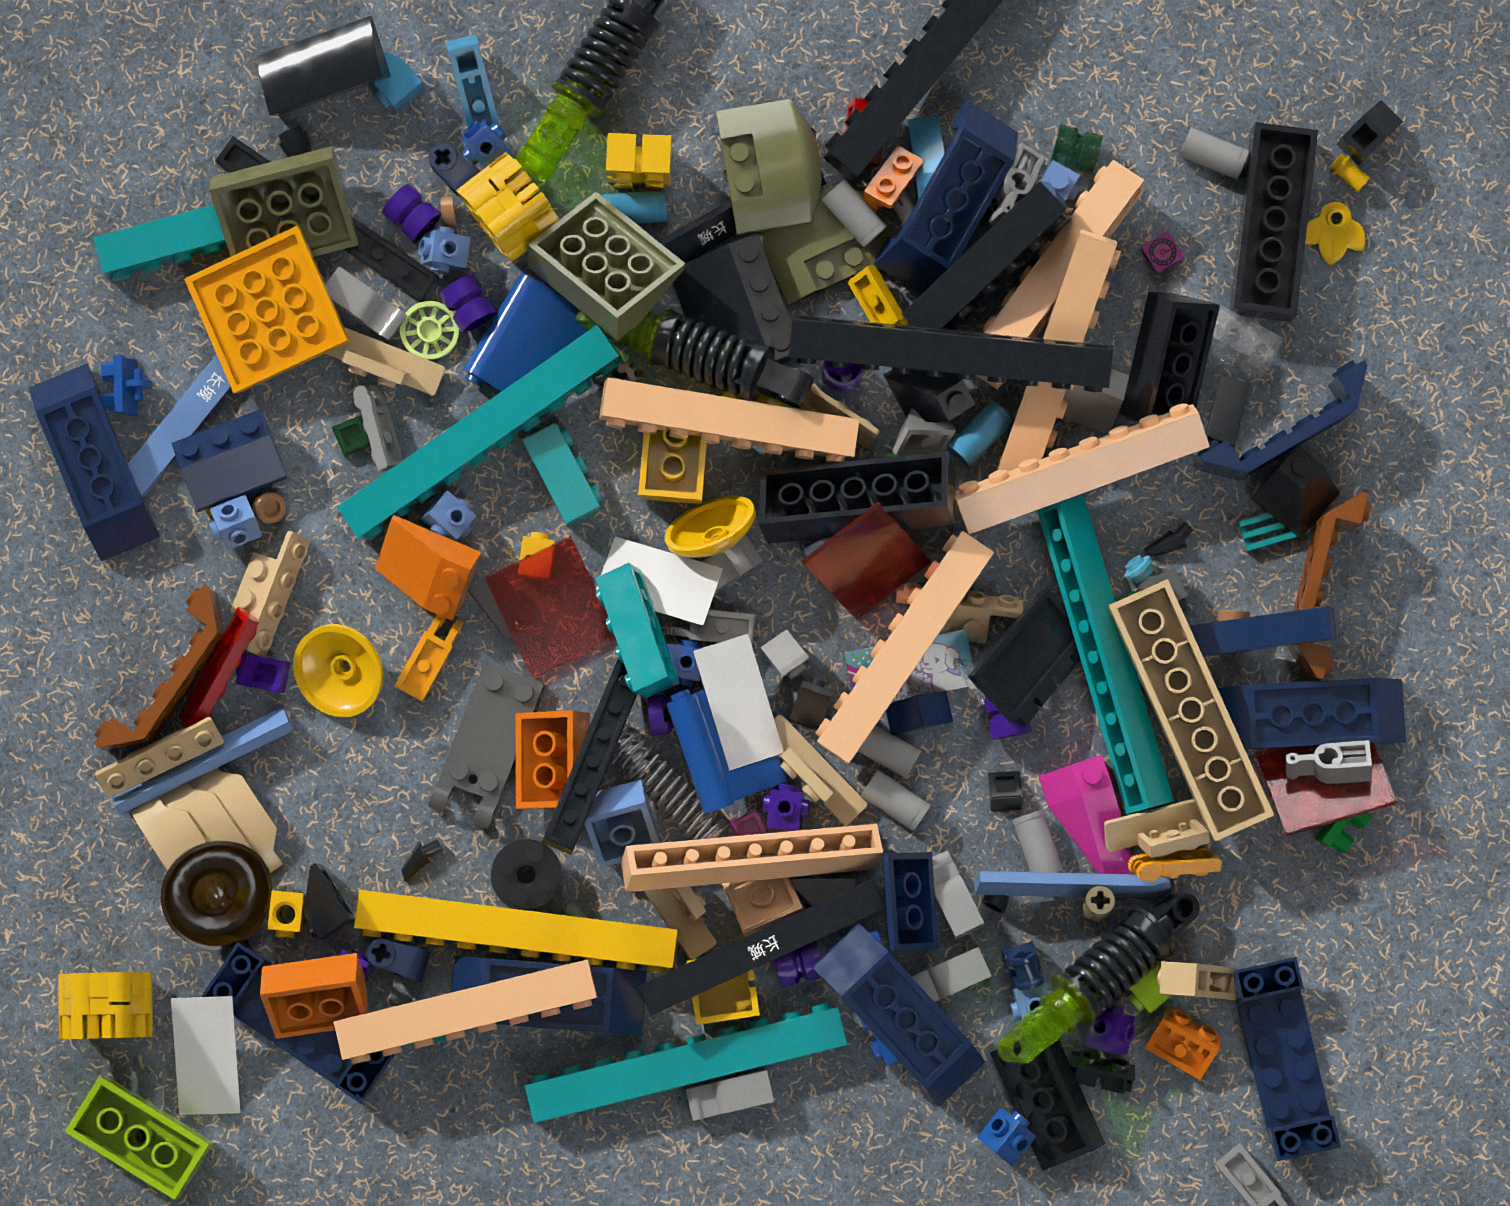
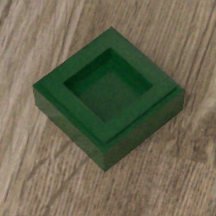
(351, 436)

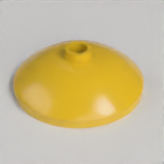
(711, 527)
(326, 678)

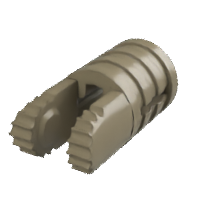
(1089, 908)

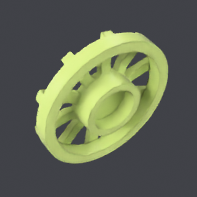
(429, 330)

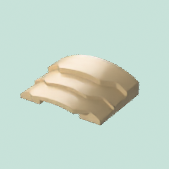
(206, 810)

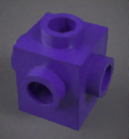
(777, 817)
(1111, 1031)

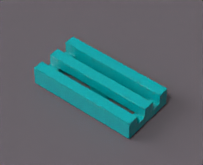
(1253, 533)

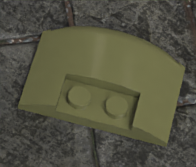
(770, 165)
(818, 253)

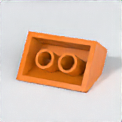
(545, 755)
(313, 994)

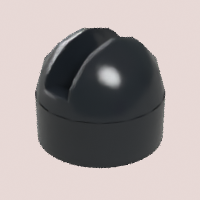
(996, 902)

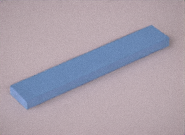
(235, 745)
(1067, 884)

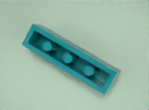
(160, 242)
(636, 631)

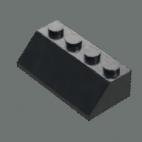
(1169, 354)

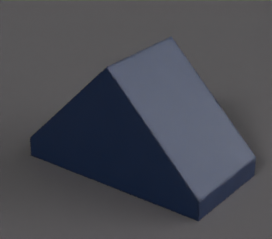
(919, 712)

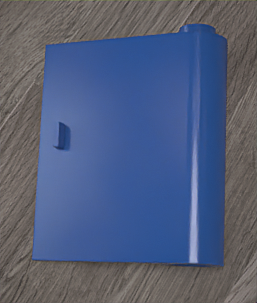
(523, 334)
(706, 760)

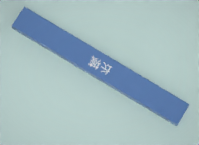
(180, 423)

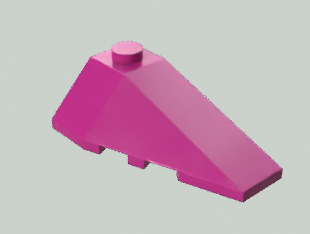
(1082, 802)

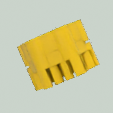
(503, 210)
(105, 1005)

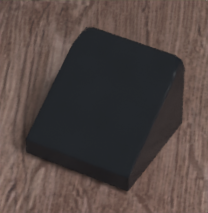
(1005, 791)

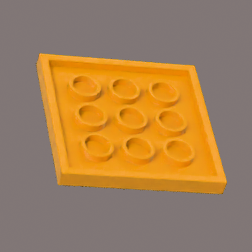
(267, 310)

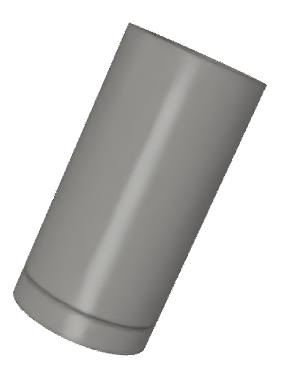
(1213, 153)
(854, 213)
(890, 751)
(895, 800)
(1037, 843)

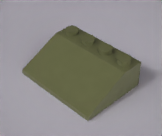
(282, 195)
(604, 264)

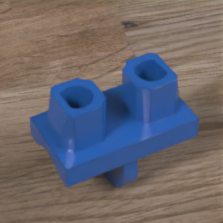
(127, 385)

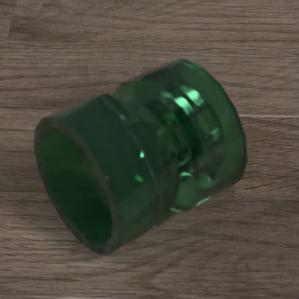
(1077, 148)

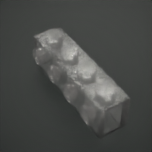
(1238, 337)

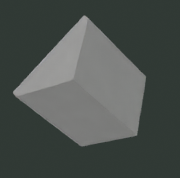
(1096, 409)

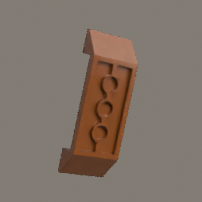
(1311, 657)
(168, 696)

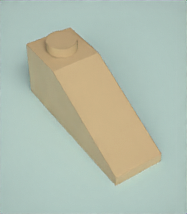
(1196, 980)

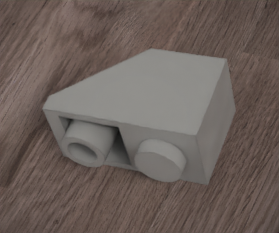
(786, 656)

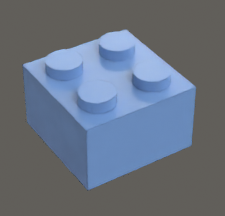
(618, 820)

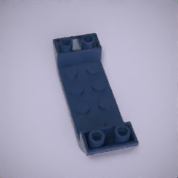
(951, 200)
(1346, 388)
(92, 463)
(1317, 712)
(615, 1011)
(899, 1013)
(320, 1051)
(1284, 1059)

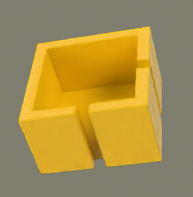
(639, 165)
(727, 1001)

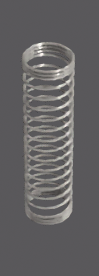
(714, 832)

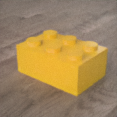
(672, 468)

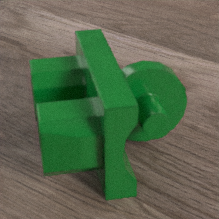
(1334, 836)

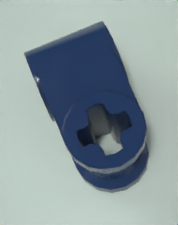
(457, 171)
(403, 960)
(1024, 966)

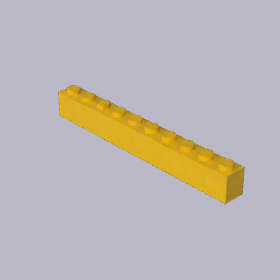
(518, 929)

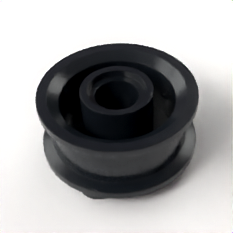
(538, 857)

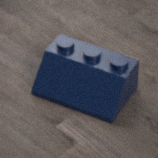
(229, 460)
(910, 901)

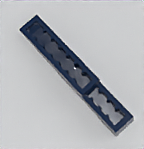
(1265, 631)

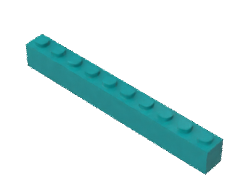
(479, 433)
(1104, 655)
(685, 1064)

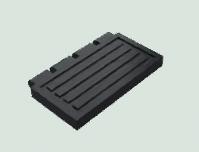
(1029, 660)

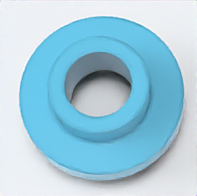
(1139, 568)

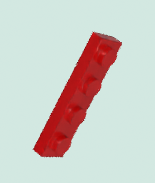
(223, 661)

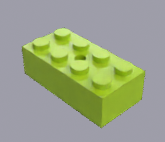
(110, 1123)

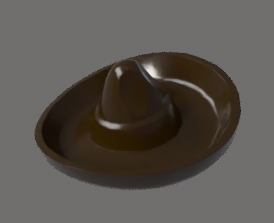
(216, 894)

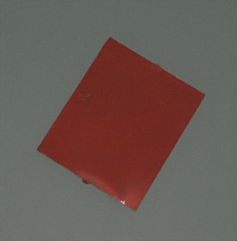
(866, 561)
(550, 607)
(1310, 803)

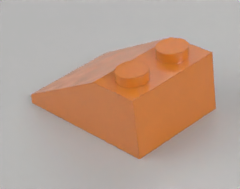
(427, 566)

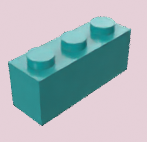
(563, 474)

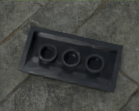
(322, 67)
(1052, 1103)

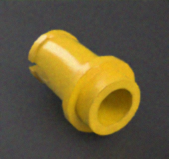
(1349, 172)

